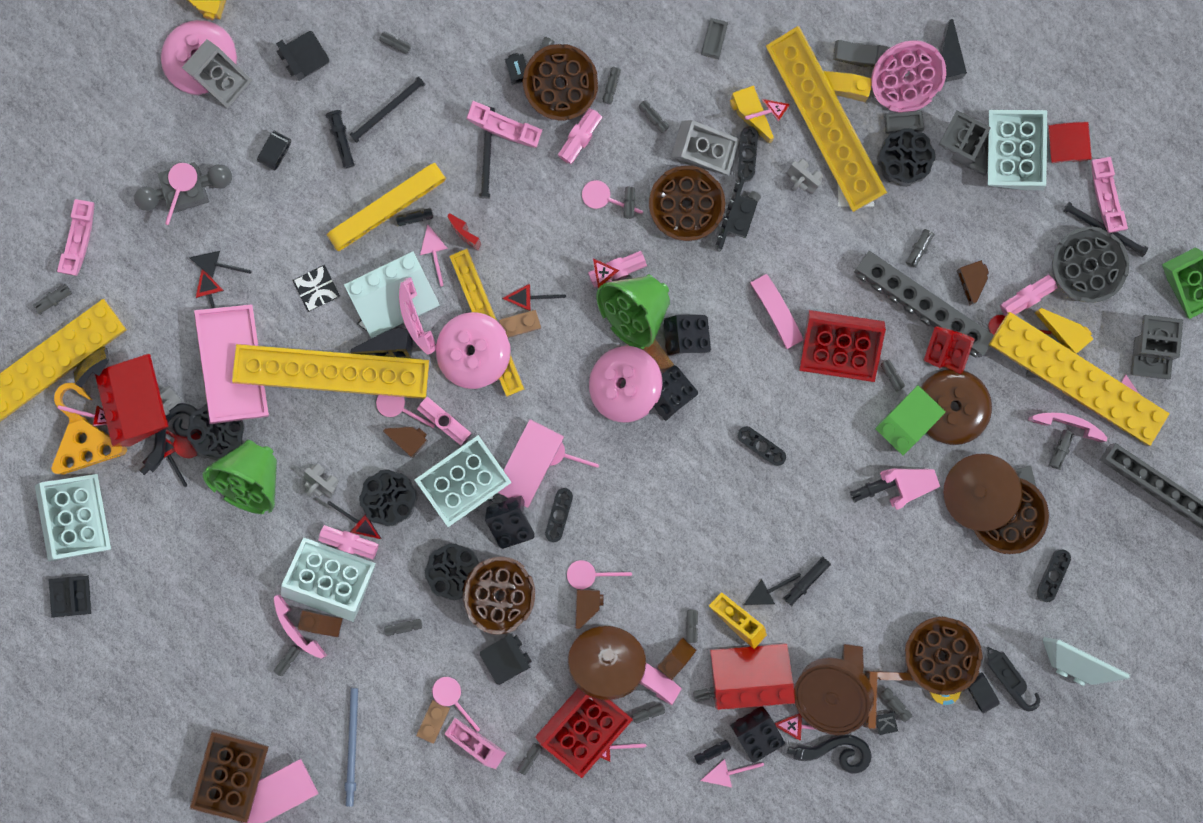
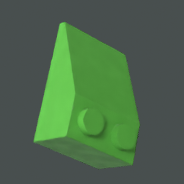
(1186, 280)
(910, 420)

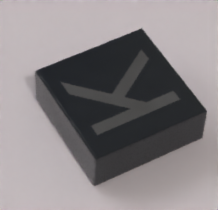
(886, 723)

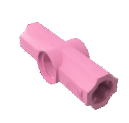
(580, 136)
(625, 265)
(1029, 295)
(435, 413)
(348, 542)

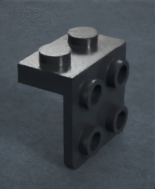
(303, 55)
(686, 334)
(675, 393)
(509, 522)
(505, 659)
(758, 734)

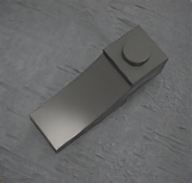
(858, 54)

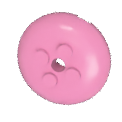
(184, 43)
(912, 91)
(490, 354)
(641, 388)

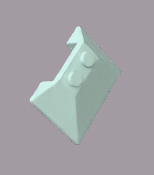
(1079, 664)

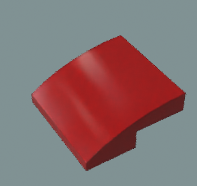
(1070, 142)
(461, 229)
(948, 349)

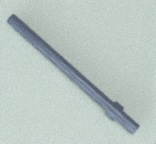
(350, 785)

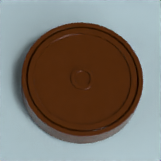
(833, 696)

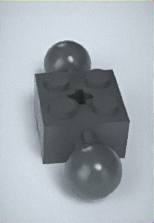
(148, 198)

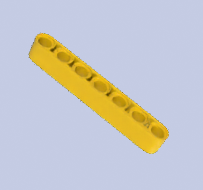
(386, 206)

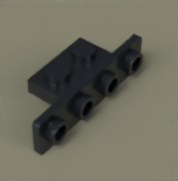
(740, 215)

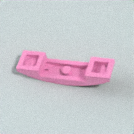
(503, 126)
(1107, 196)
(78, 238)
(777, 310)
(422, 339)
(1091, 431)
(282, 609)
(660, 684)

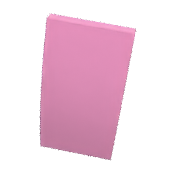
(530, 461)
(281, 792)

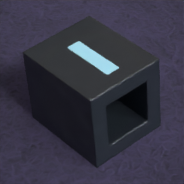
(516, 66)

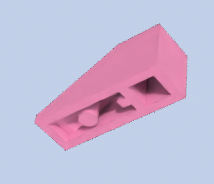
(475, 744)

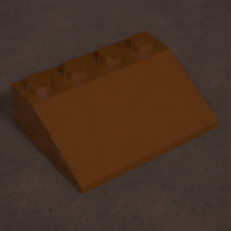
(229, 776)

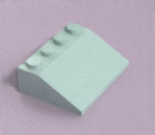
(1017, 149)
(377, 294)
(463, 481)
(72, 517)
(327, 579)

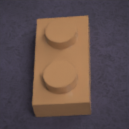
(521, 323)
(433, 722)

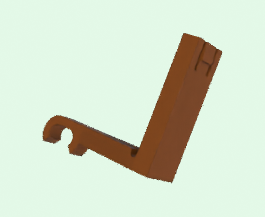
(881, 675)

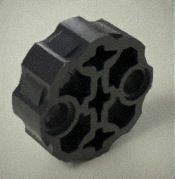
(886, 160)
(202, 444)
(408, 499)
(435, 576)

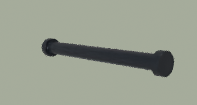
(387, 109)
(486, 164)
(1095, 223)

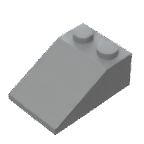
(217, 73)
(705, 147)

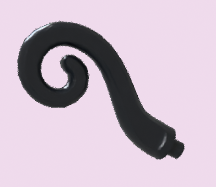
(156, 456)
(808, 753)

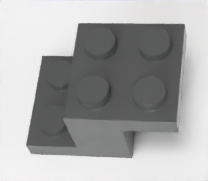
(968, 142)
(1157, 347)

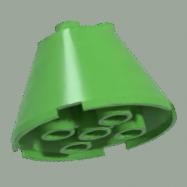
(634, 308)
(245, 477)

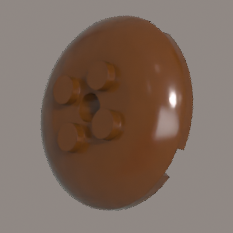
(577, 73)
(687, 184)
(973, 410)
(1025, 529)
(514, 599)
(961, 651)

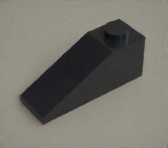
(952, 53)
(389, 344)

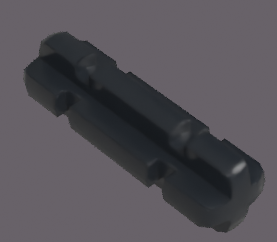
(414, 217)
(712, 752)

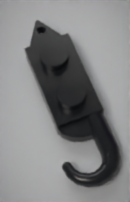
(1010, 678)

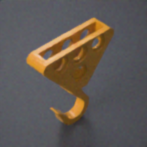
(71, 445)

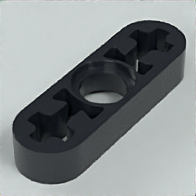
(743, 139)
(770, 458)
(558, 500)
(1053, 590)

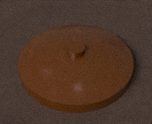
(982, 492)
(606, 662)

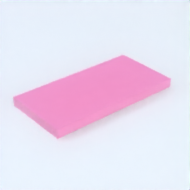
(217, 339)

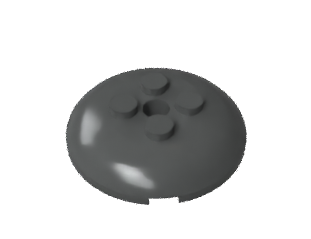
(1108, 260)

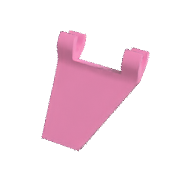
(910, 484)

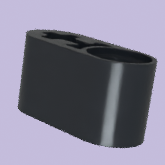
(274, 150)
(983, 694)

